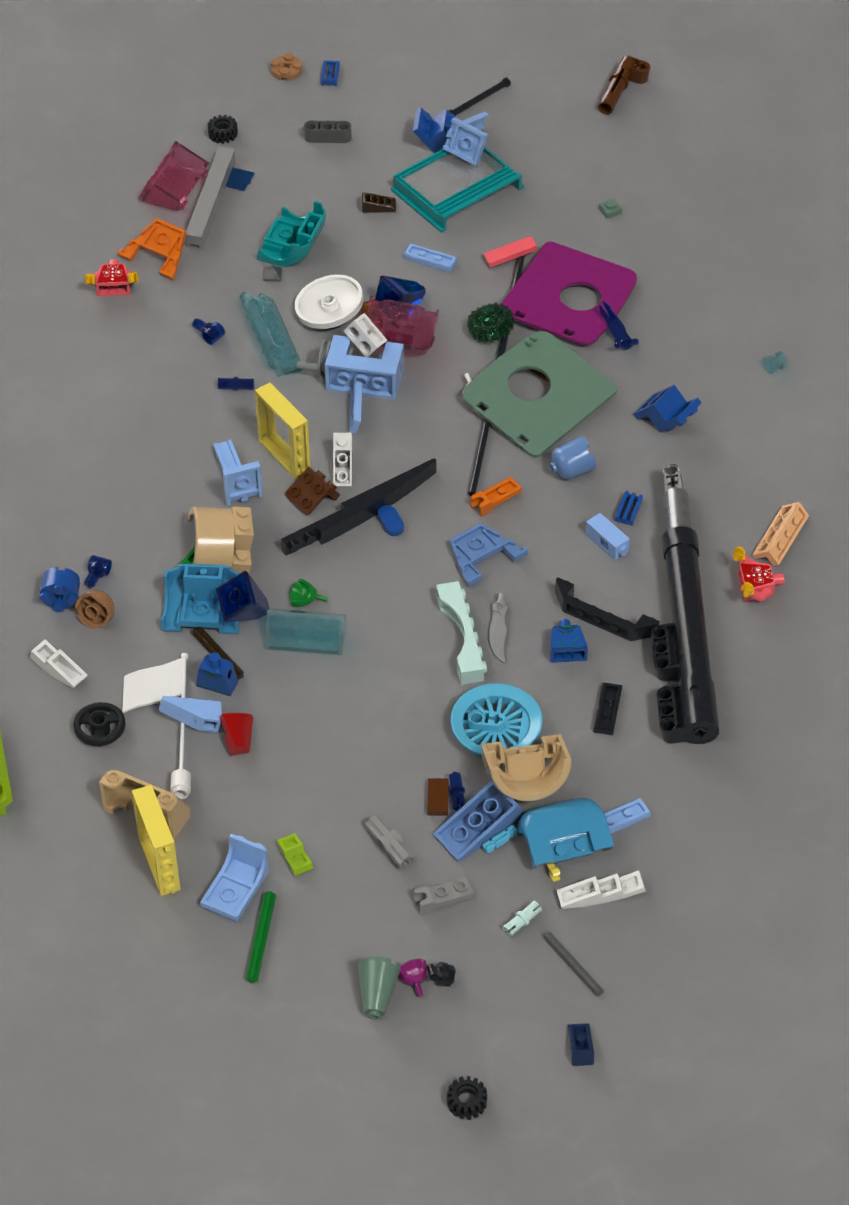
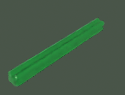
(261, 937)

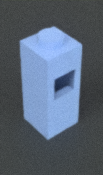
(607, 536)

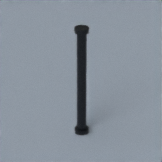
(504, 83)

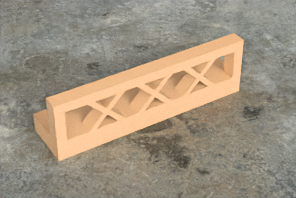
(781, 533)

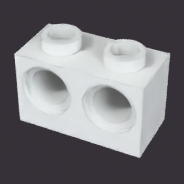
(365, 335)

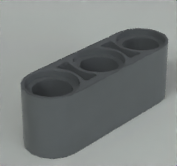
(327, 131)

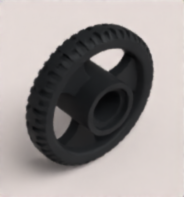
(99, 723)

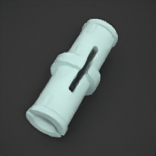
(522, 918)

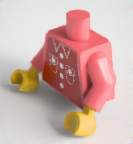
(112, 279)
(755, 578)

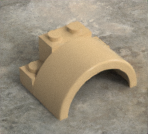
(223, 536)
(524, 768)

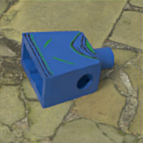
(567, 643)
(217, 675)

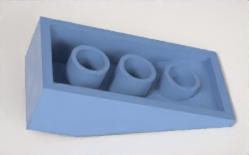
(478, 821)

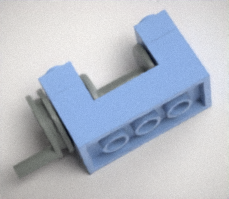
(343, 369)

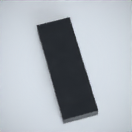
(607, 708)

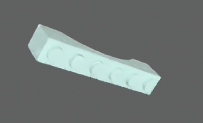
(452, 603)

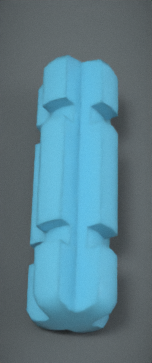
(499, 839)

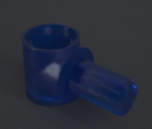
(210, 332)
(97, 569)

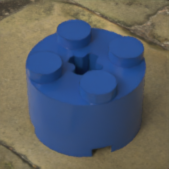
(59, 588)

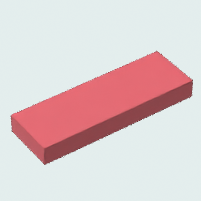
(510, 251)

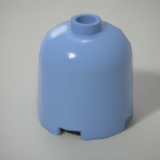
(572, 459)

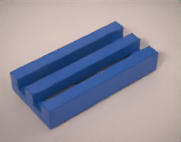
(330, 80)
(632, 498)

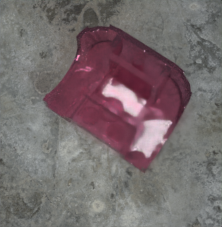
(404, 324)

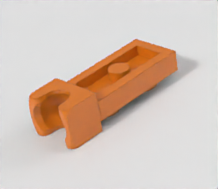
(495, 495)

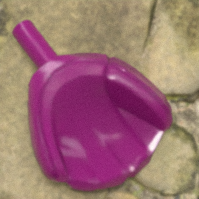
(414, 974)

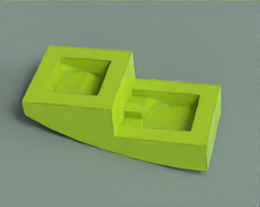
(294, 854)

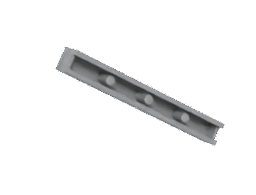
(210, 197)

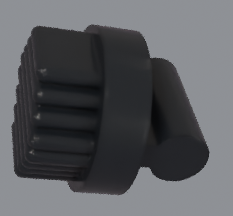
(442, 974)

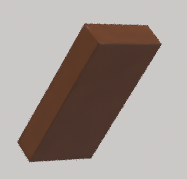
(437, 796)

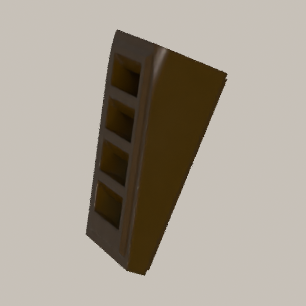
(377, 203)

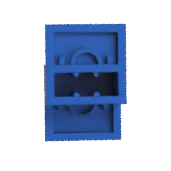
(432, 130)
(667, 409)

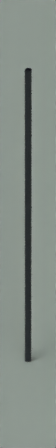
(485, 427)

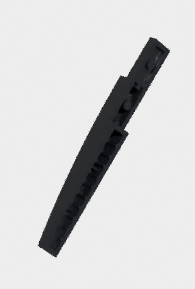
(359, 508)

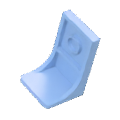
(238, 879)

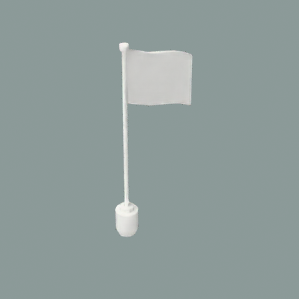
(147, 688)

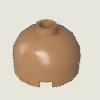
(95, 609)

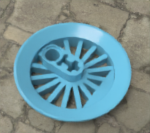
(492, 725)

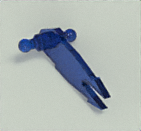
(617, 328)

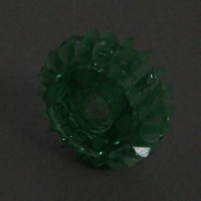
(490, 322)

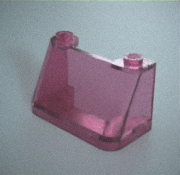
(174, 178)

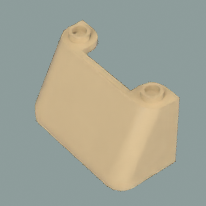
(117, 793)

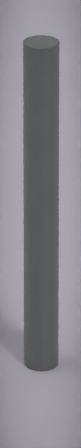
(573, 964)

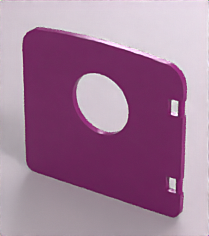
(552, 271)

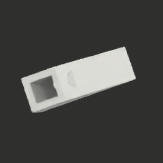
(342, 459)

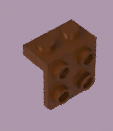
(311, 490)

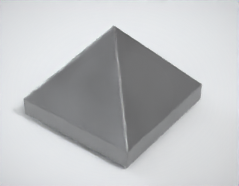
(272, 273)

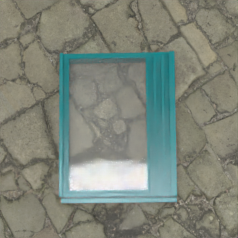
(449, 184)

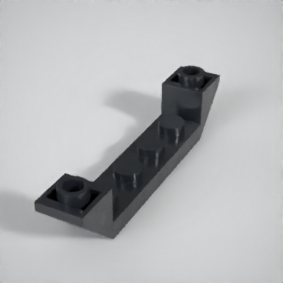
(600, 618)

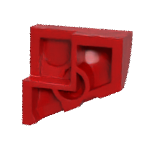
(238, 732)

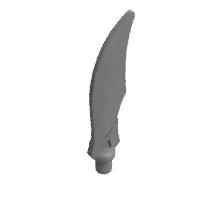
(498, 628)

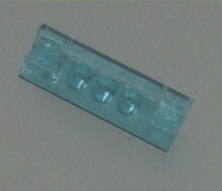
(271, 333)

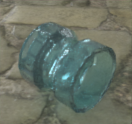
(775, 362)

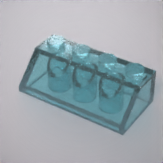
(305, 631)

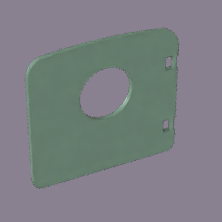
(573, 395)

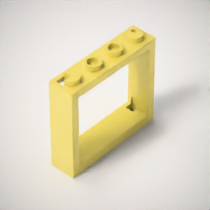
(297, 455)
(156, 840)

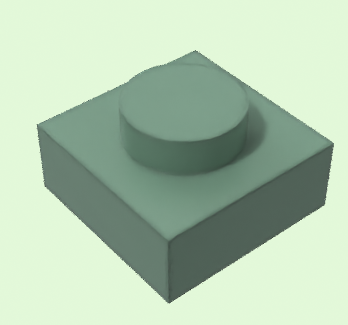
(610, 208)

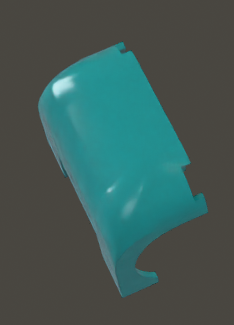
(292, 236)

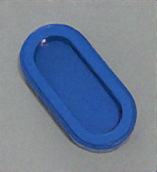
(390, 520)

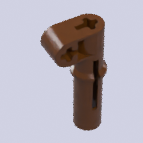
(619, 81)

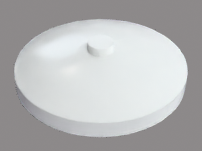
(329, 301)

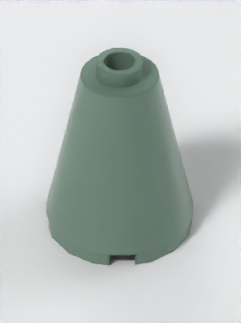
(377, 984)

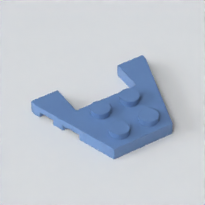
(479, 544)

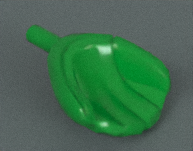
(303, 594)

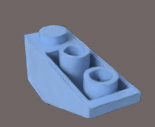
(196, 713)

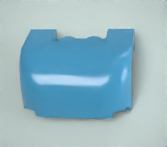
(193, 598)
(565, 831)

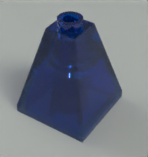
(400, 290)
(242, 599)

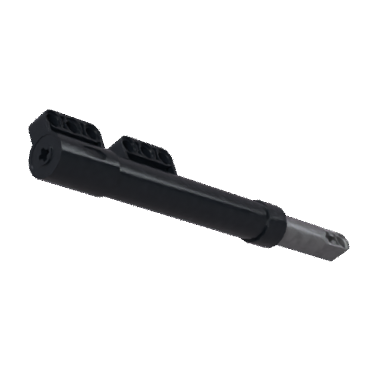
(681, 647)

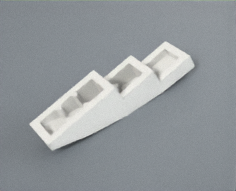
(600, 891)

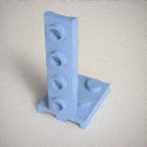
(466, 138)
(238, 479)

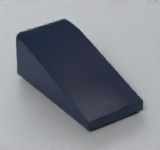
(581, 1044)

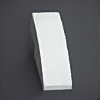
(57, 664)

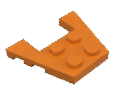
(159, 239)

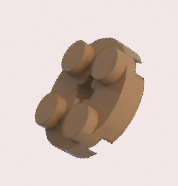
(286, 67)

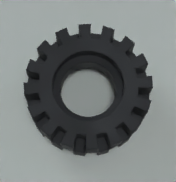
(222, 129)
(467, 1086)

